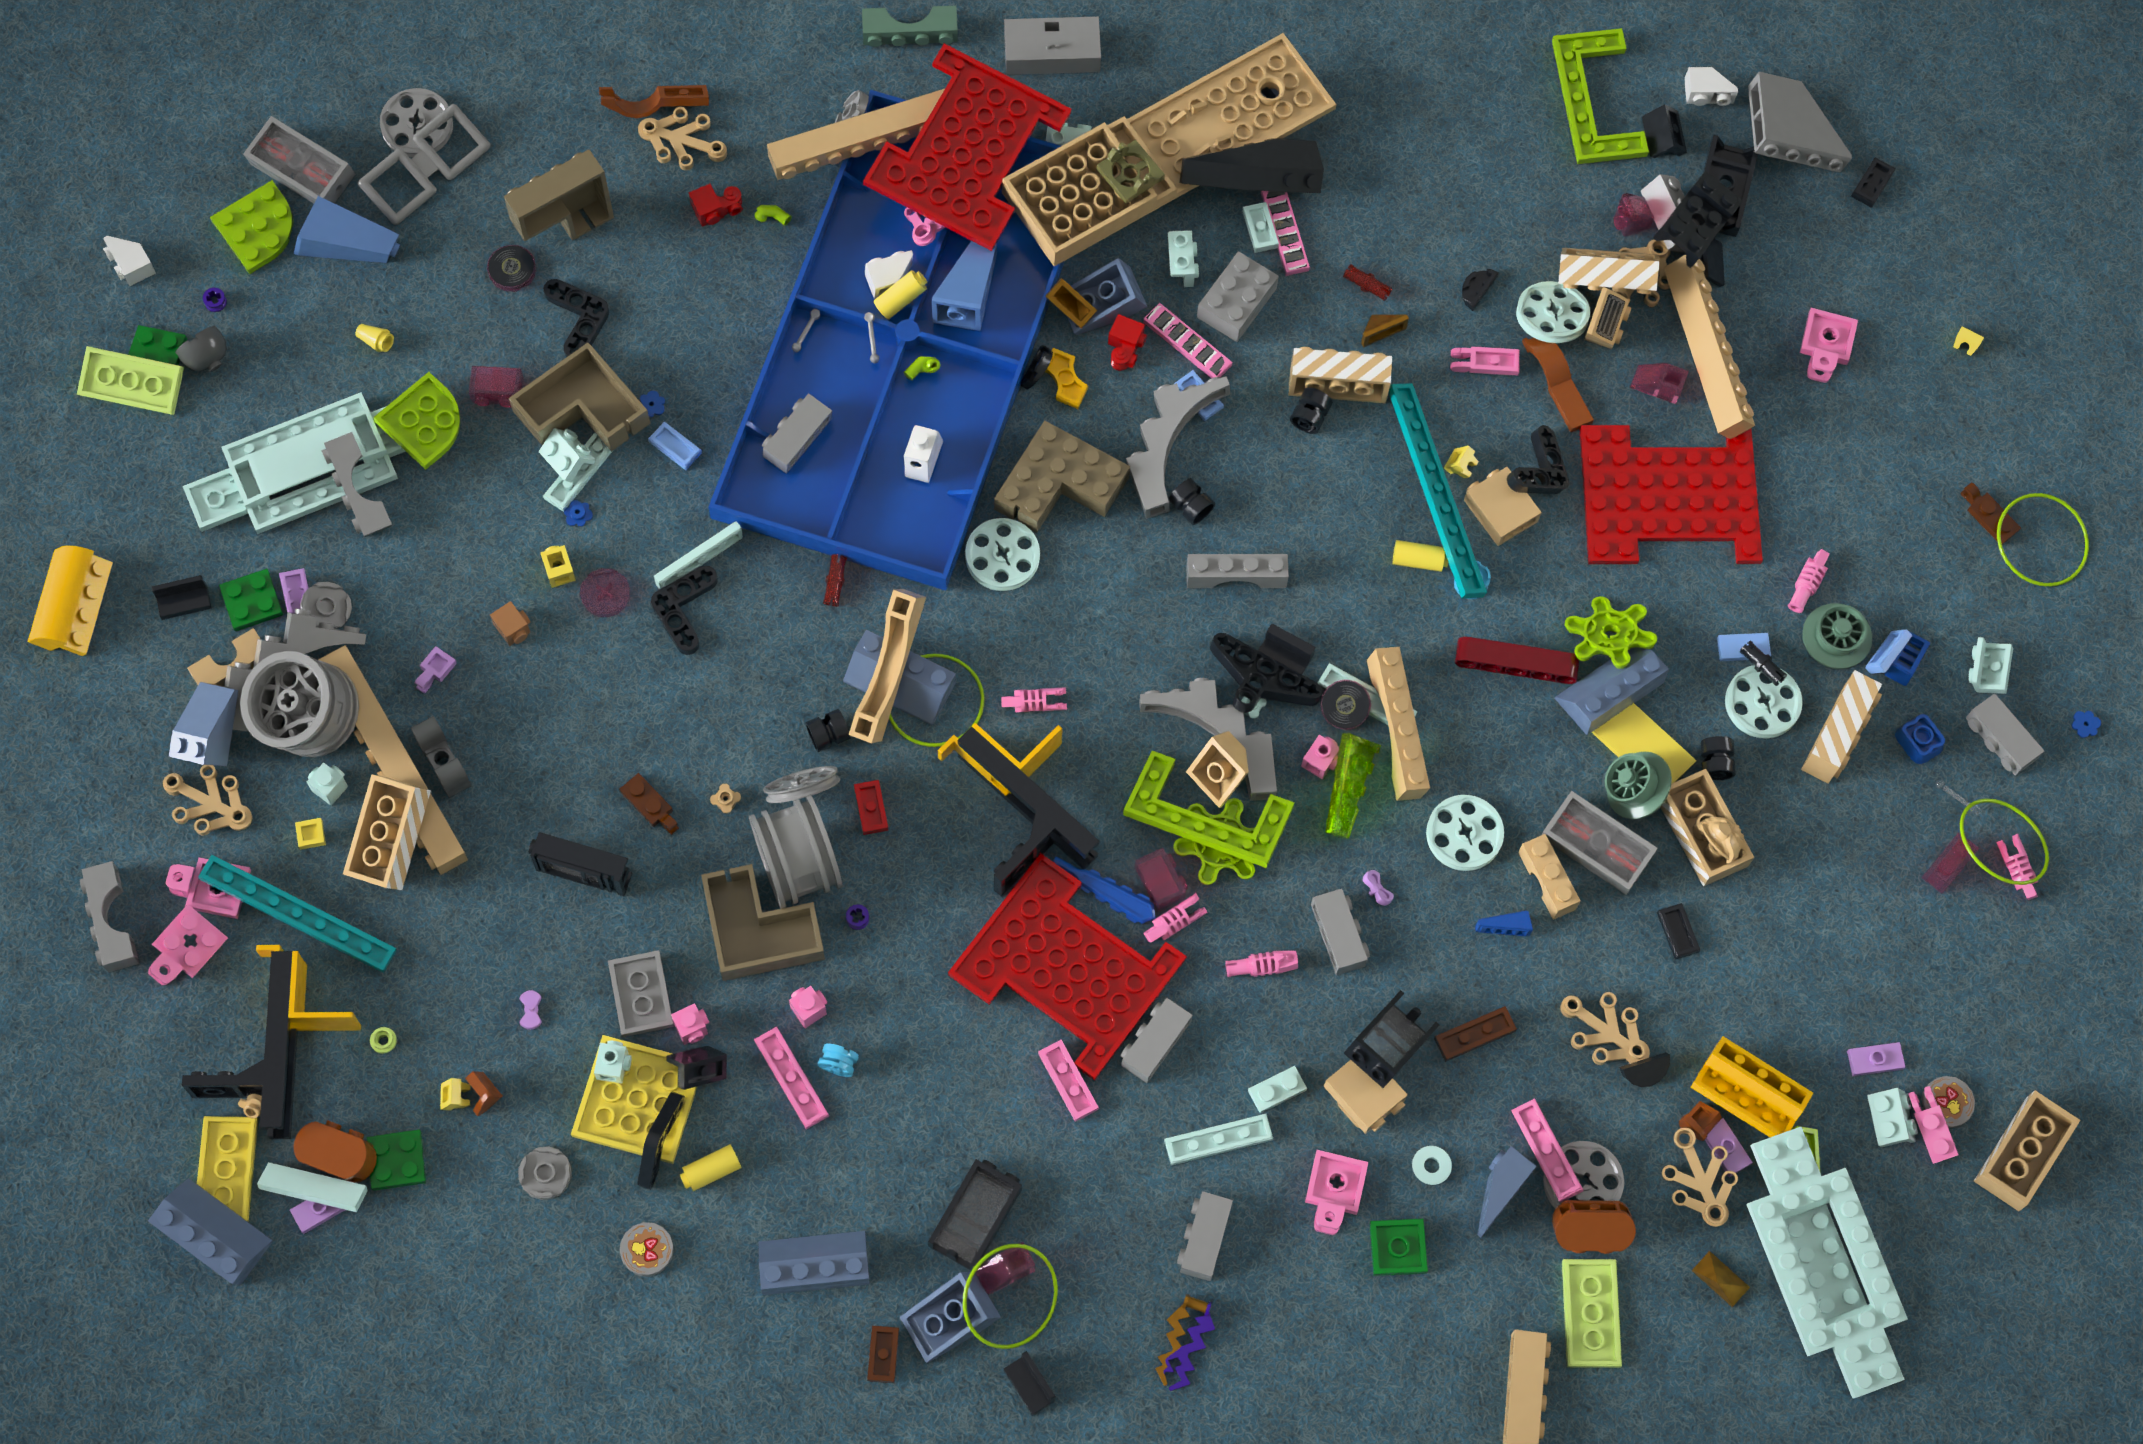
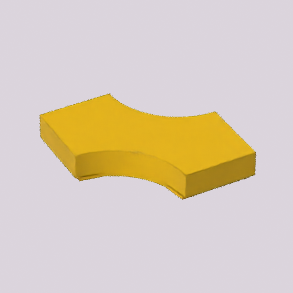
(1070, 387)

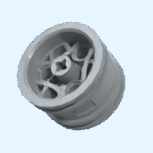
(314, 715)
(795, 851)

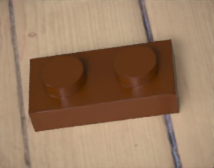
(883, 1354)

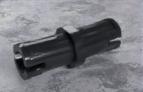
(1763, 663)

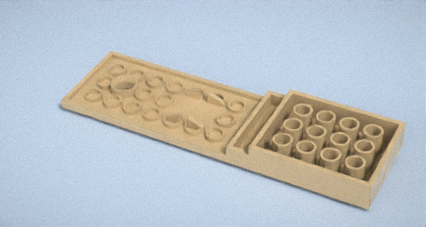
(1074, 207)

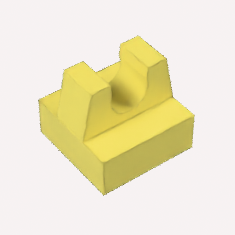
(1970, 337)
(1459, 461)
(310, 833)
(451, 1094)

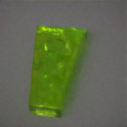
(1350, 775)

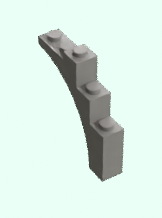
(1159, 434)
(300, 636)
(1201, 708)

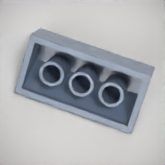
(922, 686)
(1611, 689)
(211, 1231)
(813, 1263)

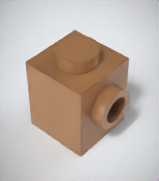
(511, 623)

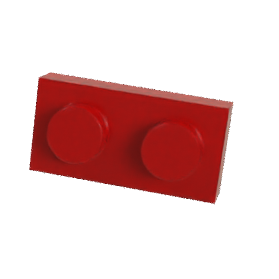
(871, 807)

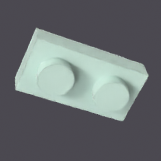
(1260, 227)
(1277, 1089)

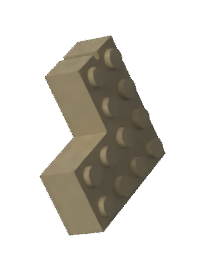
(560, 196)
(576, 390)
(1056, 466)
(753, 940)

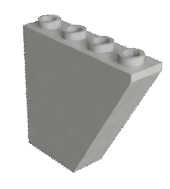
(1791, 124)

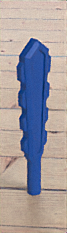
(1121, 898)

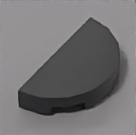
(1476, 286)
(1037, 367)
(1647, 1071)

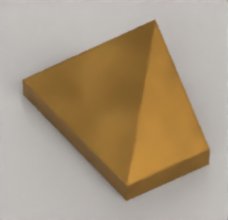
(1071, 303)
(1383, 326)
(1720, 1279)

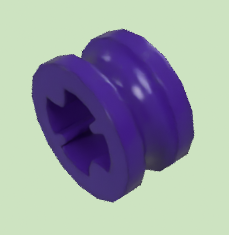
(220, 305)
(865, 915)

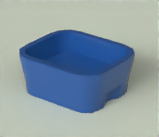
(1920, 739)

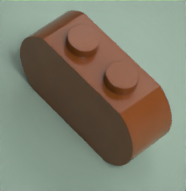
(335, 1151)
(1593, 1226)

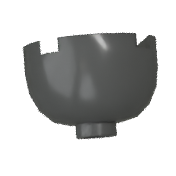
(204, 350)

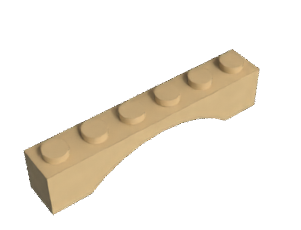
(900, 628)
(1408, 763)

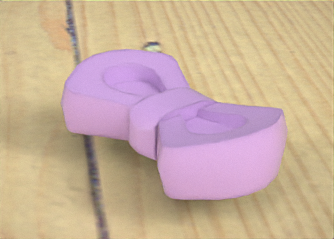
(1372, 880)
(531, 1018)

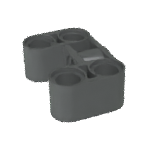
(435, 746)

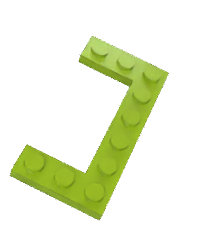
(1586, 142)
(1147, 808)

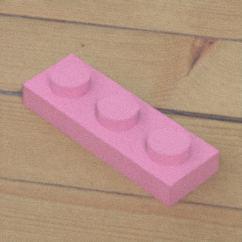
(1068, 1080)

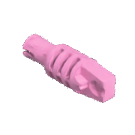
(1809, 581)
(1262, 964)

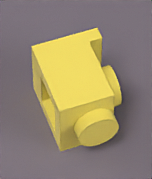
(557, 575)

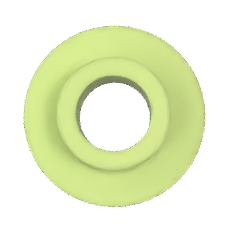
(378, 1034)

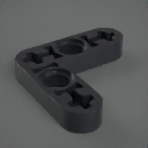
(586, 317)
(1544, 444)
(675, 601)
(655, 1139)

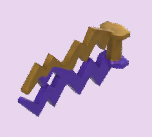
(1182, 1352)

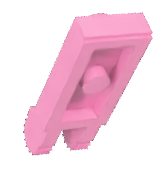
(1486, 360)
(1934, 1128)

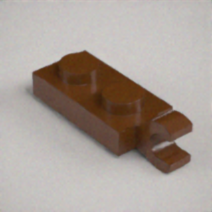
(1988, 513)
(649, 803)

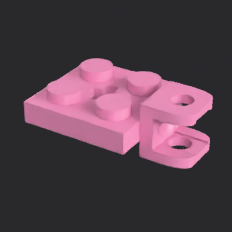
(1824, 352)
(199, 893)
(175, 955)
(1333, 1201)

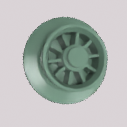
(1837, 636)
(1637, 784)

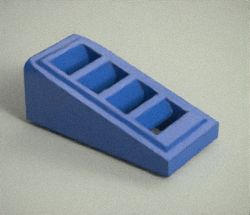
(1902, 672)
(1508, 924)

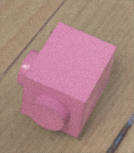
(1321, 756)
(808, 1005)
(690, 1024)

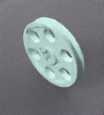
(1546, 317)
(998, 564)
(1758, 710)
(1469, 822)

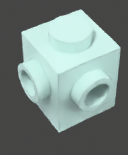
(327, 783)
(612, 1062)

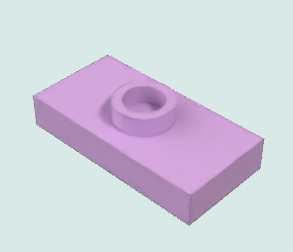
(294, 586)
(1876, 1059)
(1723, 1136)
(312, 1214)

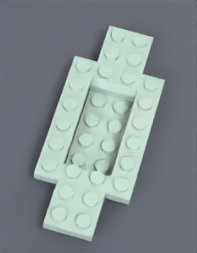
(289, 457)
(1815, 1266)

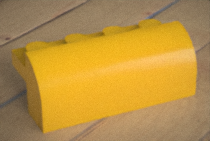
(70, 600)
(1751, 1089)

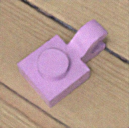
(435, 666)

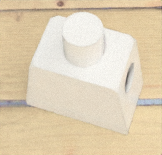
(923, 449)

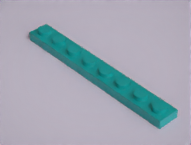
(297, 913)

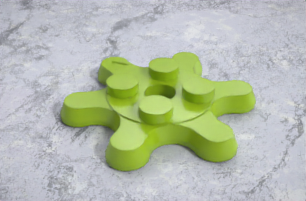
(1605, 620)
(1212, 859)

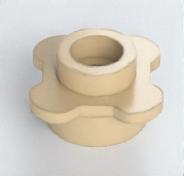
(728, 805)
(251, 1105)

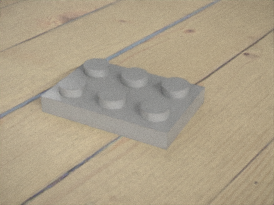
(640, 993)

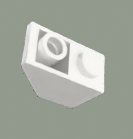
(1708, 86)
(130, 259)
(887, 271)

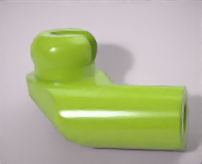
(774, 211)
(922, 365)

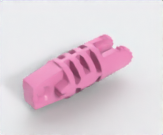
(1034, 700)
(2019, 866)
(1174, 920)

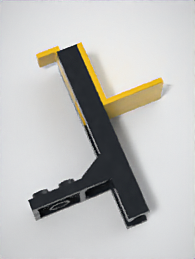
(1012, 782)
(275, 1074)

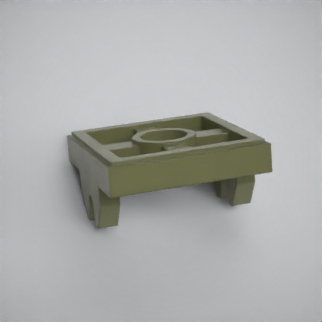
(1116, 155)

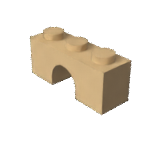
(209, 672)
(1556, 887)

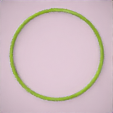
(2074, 513)
(979, 714)
(1981, 864)
(969, 1281)

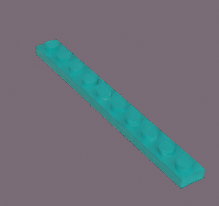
(1437, 491)

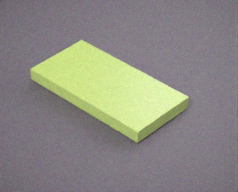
(130, 380)
(1591, 1313)

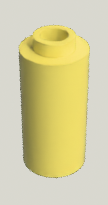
(901, 294)
(1419, 556)
(710, 1168)

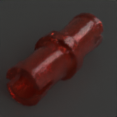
(1367, 282)
(835, 580)

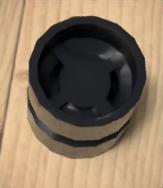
(1311, 410)
(1193, 503)
(828, 730)
(1717, 757)

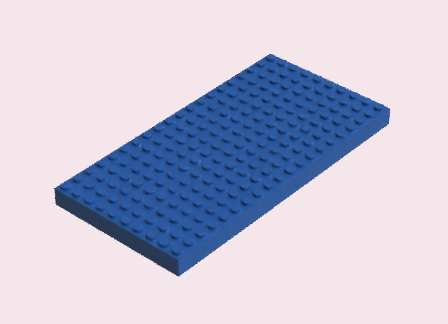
(851, 481)

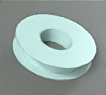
(1437, 1154)

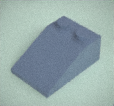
(1111, 292)
(206, 726)
(1508, 1175)
(939, 1319)

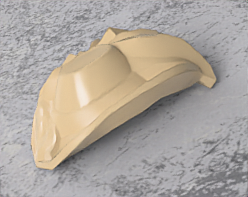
(1724, 837)

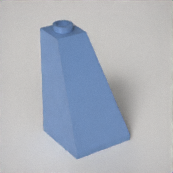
(341, 234)
(965, 290)

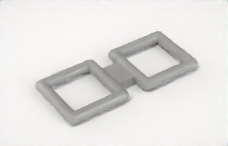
(424, 164)

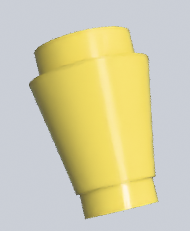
(375, 337)

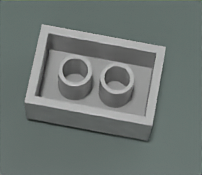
(1237, 296)

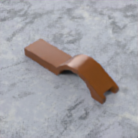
(663, 96)
(1560, 383)

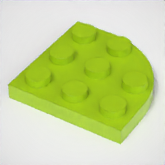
(256, 226)
(422, 420)

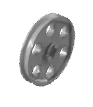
(408, 116)
(801, 784)
(1596, 1174)

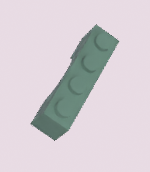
(882, 29)

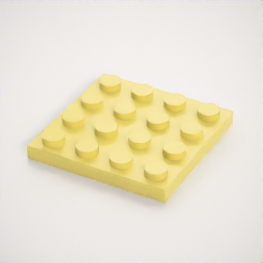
(625, 1112)

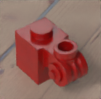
(711, 208)
(1126, 337)

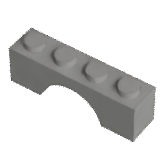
(369, 514)
(1214, 569)
(102, 886)

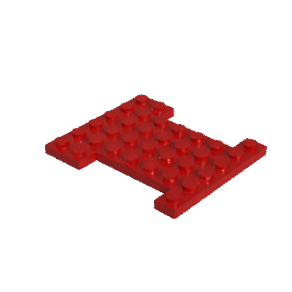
(966, 149)
(1666, 495)
(1065, 964)

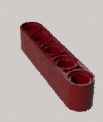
(1517, 660)

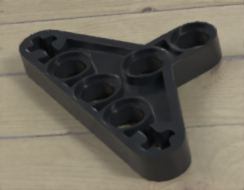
(1272, 684)

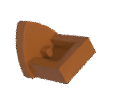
(485, 1089)
(1700, 1120)

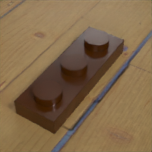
(1475, 1033)

